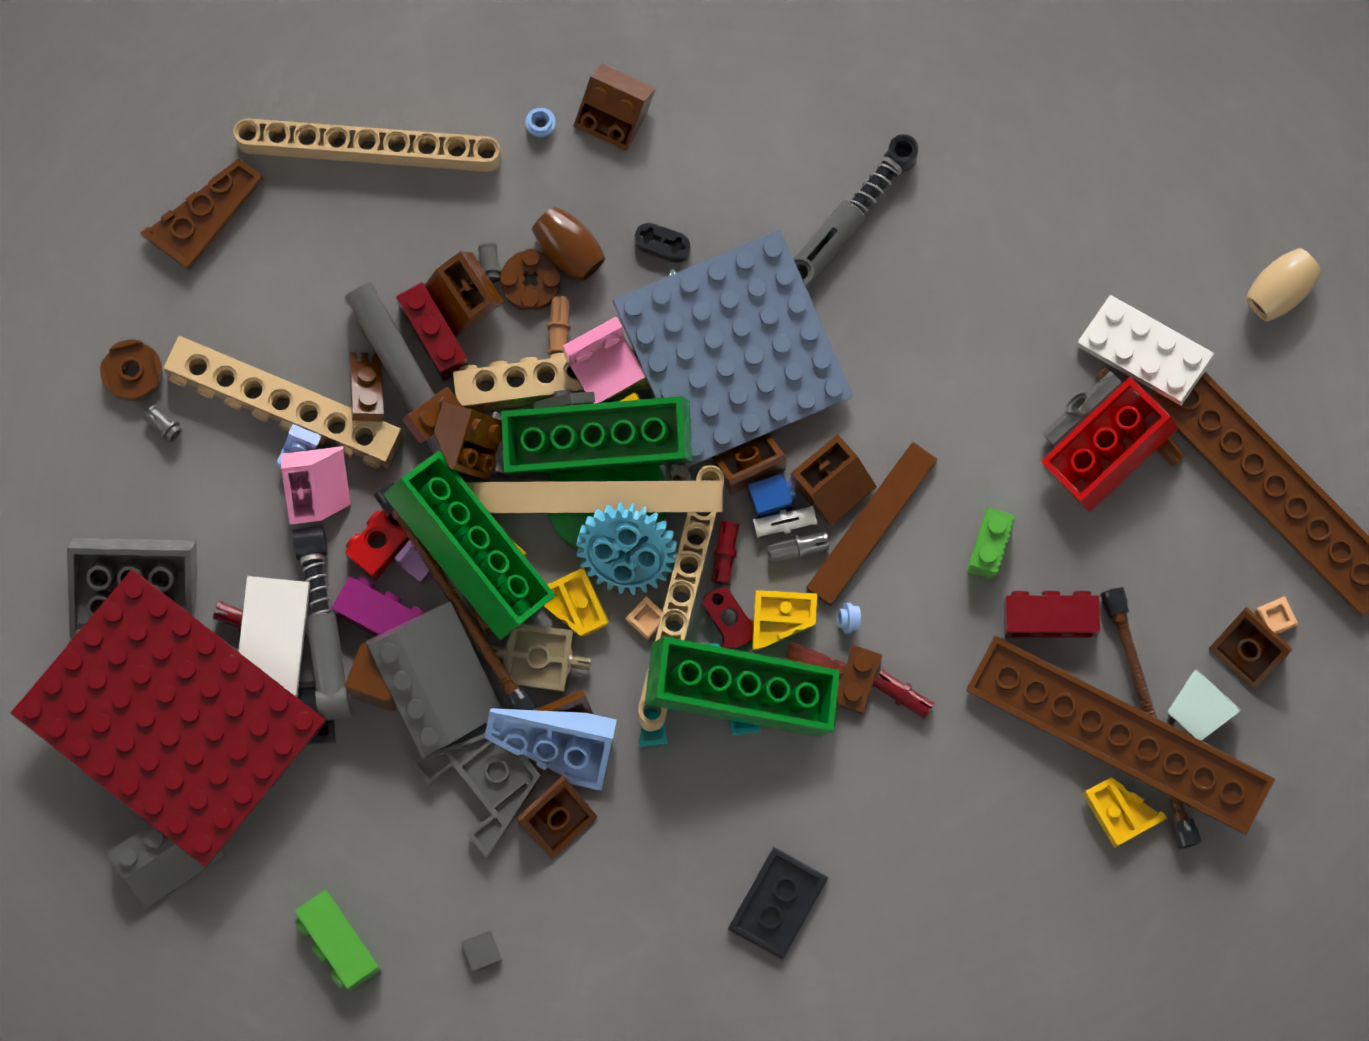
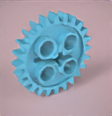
(608, 560)

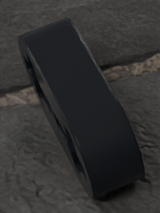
(664, 235)

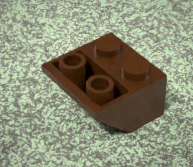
(613, 106)
(463, 292)
(468, 439)
(833, 480)

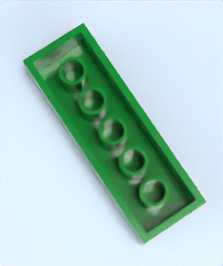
(597, 436)
(469, 545)
(742, 686)

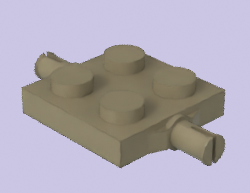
(540, 657)

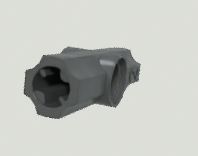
(1080, 407)

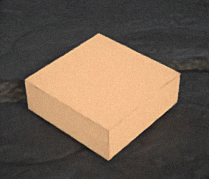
(1277, 615)
(645, 618)

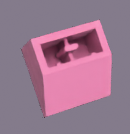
(314, 484)

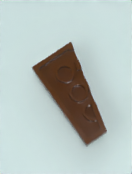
(204, 214)

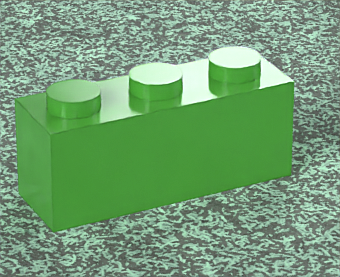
(336, 941)

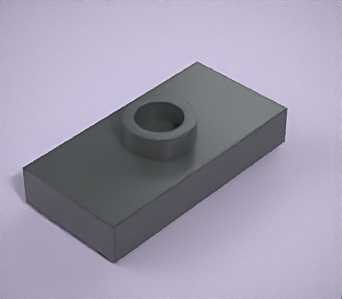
(566, 398)

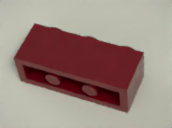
(432, 330)
(1051, 615)

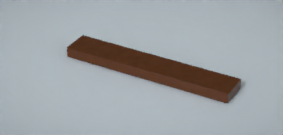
(871, 523)

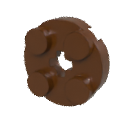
(514, 275)
(116, 362)

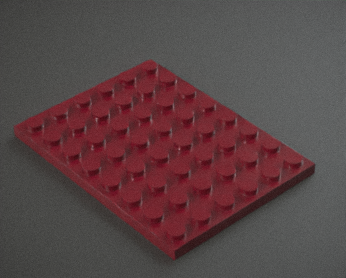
(168, 718)

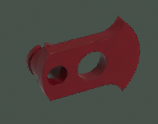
(733, 635)

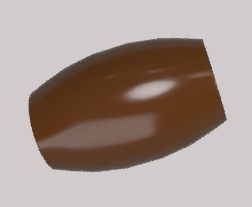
(568, 243)

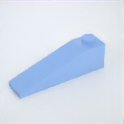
(561, 741)

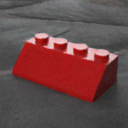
(1109, 444)

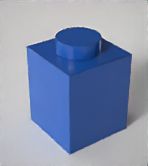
(771, 495)

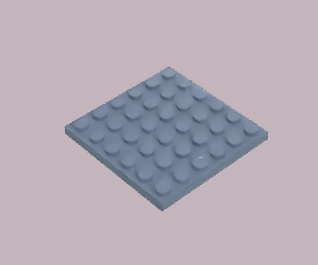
(735, 344)

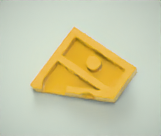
(577, 603)
(781, 616)
(1121, 812)

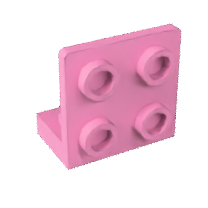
(604, 361)

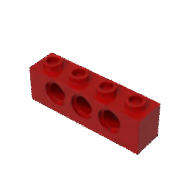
(375, 561)

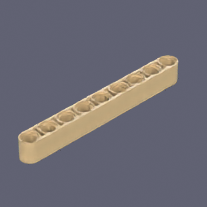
(356, 136)
(593, 495)
(684, 583)

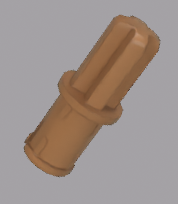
(558, 325)

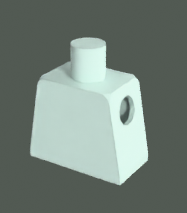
(1201, 707)

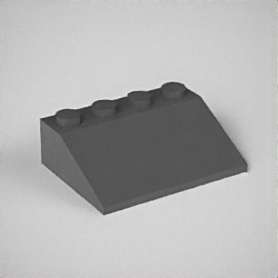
(101, 564)
(434, 678)

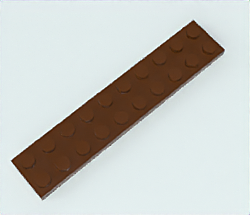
(1275, 488)
(1120, 735)

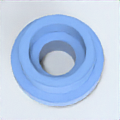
(540, 114)
(849, 618)

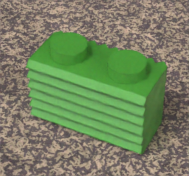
(991, 544)

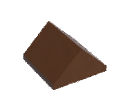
(750, 463)
(1250, 648)
(366, 681)
(556, 817)

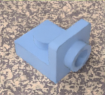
(299, 440)

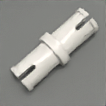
(805, 515)

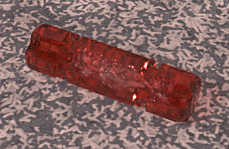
(796, 652)

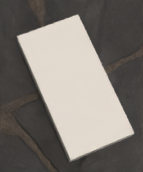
(1145, 350)
(275, 627)

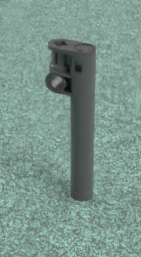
(392, 351)

